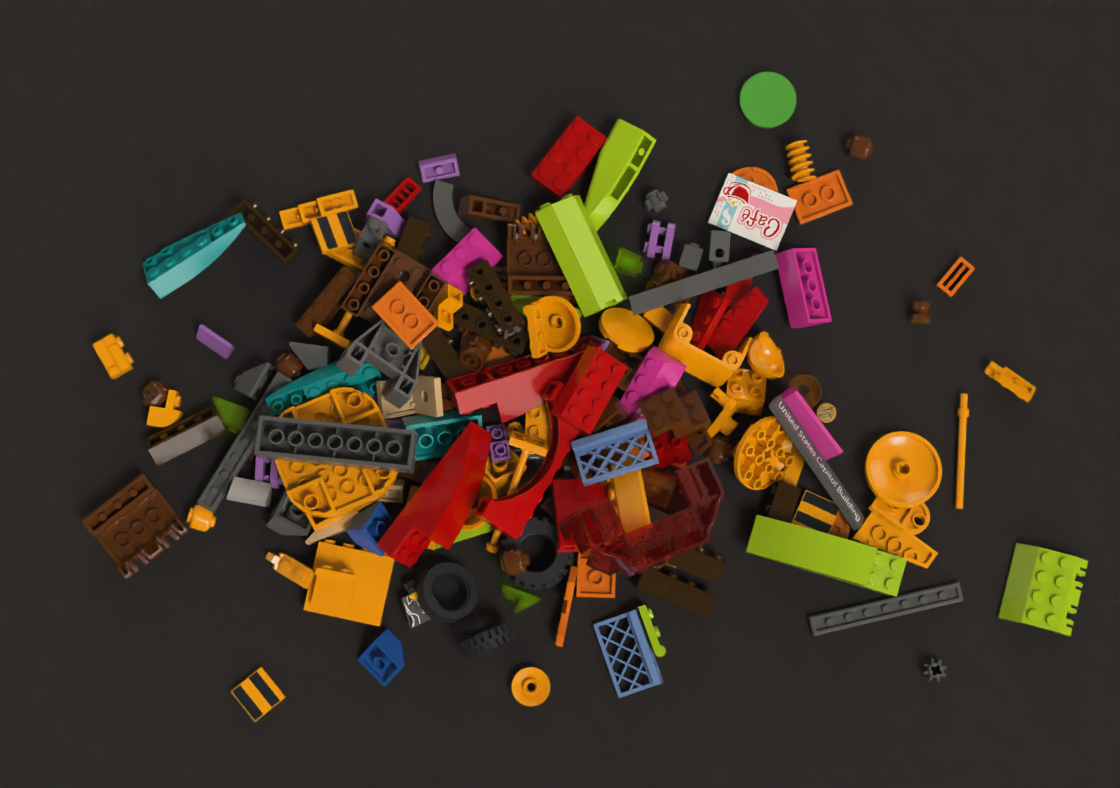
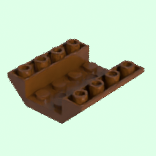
(382, 274)

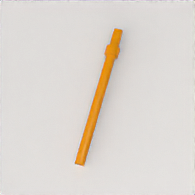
(962, 413)

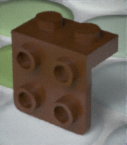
(666, 273)

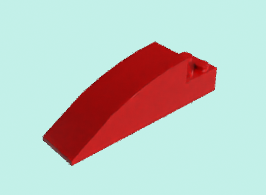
(515, 384)
(442, 500)

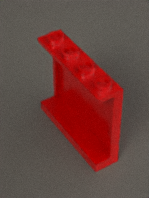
(568, 497)

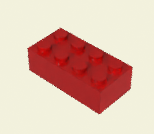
(569, 158)
(589, 389)

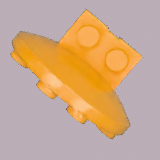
(763, 454)

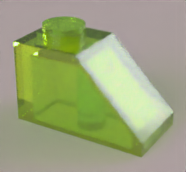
(628, 263)
(232, 414)

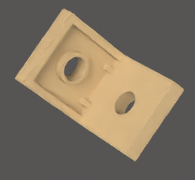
(424, 401)

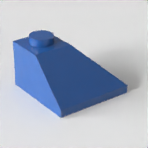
(369, 527)
(384, 657)

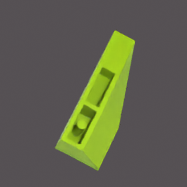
(616, 169)

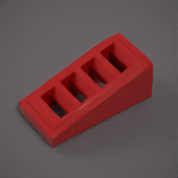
(406, 201)

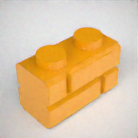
(113, 356)

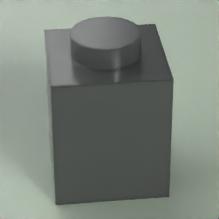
(691, 257)

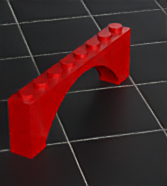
(513, 511)

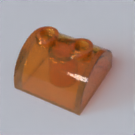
(658, 486)

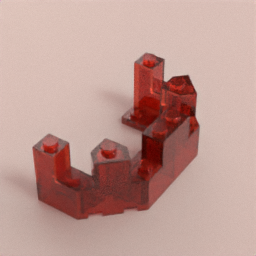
(611, 550)

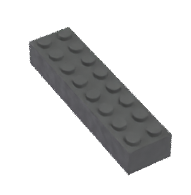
(336, 444)

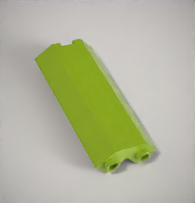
(581, 254)

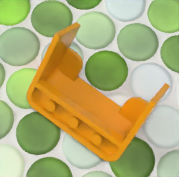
(698, 362)

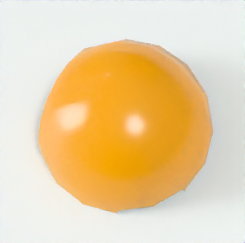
(765, 357)

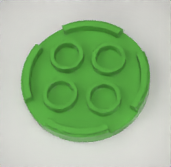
(767, 100)

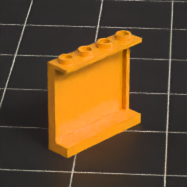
(371, 582)

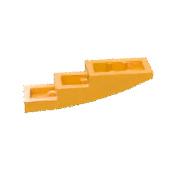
(322, 206)

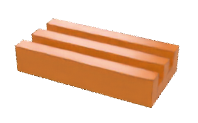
(945, 288)

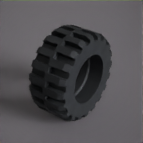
(555, 571)

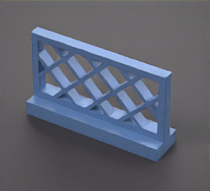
(611, 440)
(644, 647)

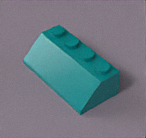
(438, 433)

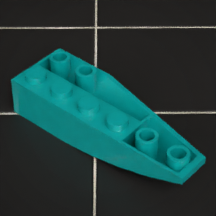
(190, 256)
(320, 383)

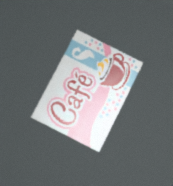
(752, 211)

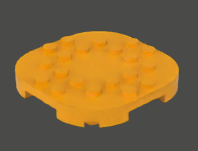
(327, 488)

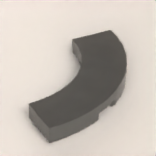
(445, 211)

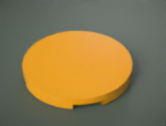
(626, 330)

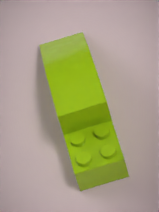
(826, 555)

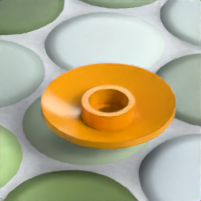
(526, 696)

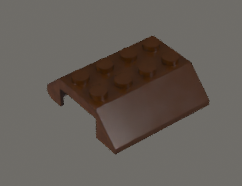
(532, 264)
(135, 525)

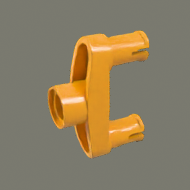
(724, 421)

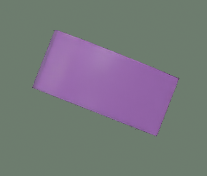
(499, 445)

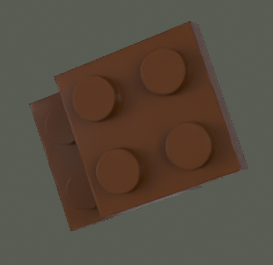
(630, 359)
(674, 413)

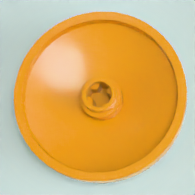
(903, 469)

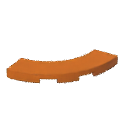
(566, 606)

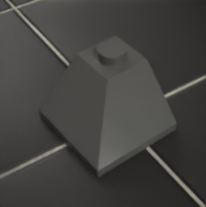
(312, 355)
(254, 381)
(288, 518)

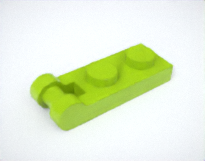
(652, 631)

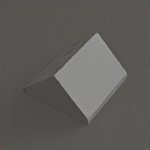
(250, 492)

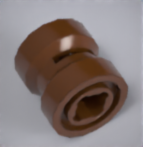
(920, 312)

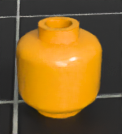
(200, 518)

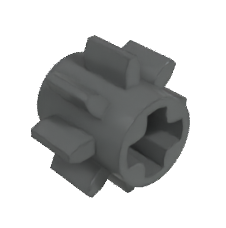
(656, 201)
(940, 668)

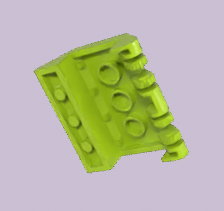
(1042, 588)

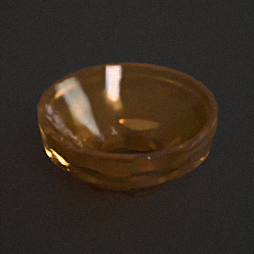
(815, 389)

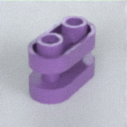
(651, 247)
(260, 471)

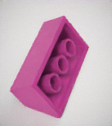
(466, 254)
(803, 287)
(654, 376)
(812, 425)

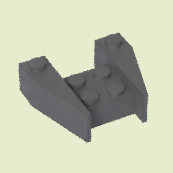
(388, 354)

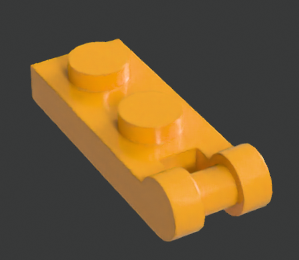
(536, 329)

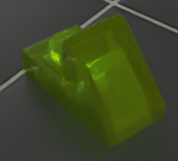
(525, 599)

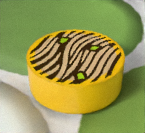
(826, 413)

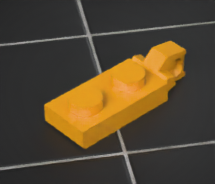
(1011, 381)
(292, 568)

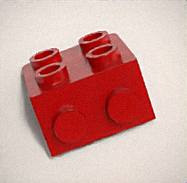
(669, 449)

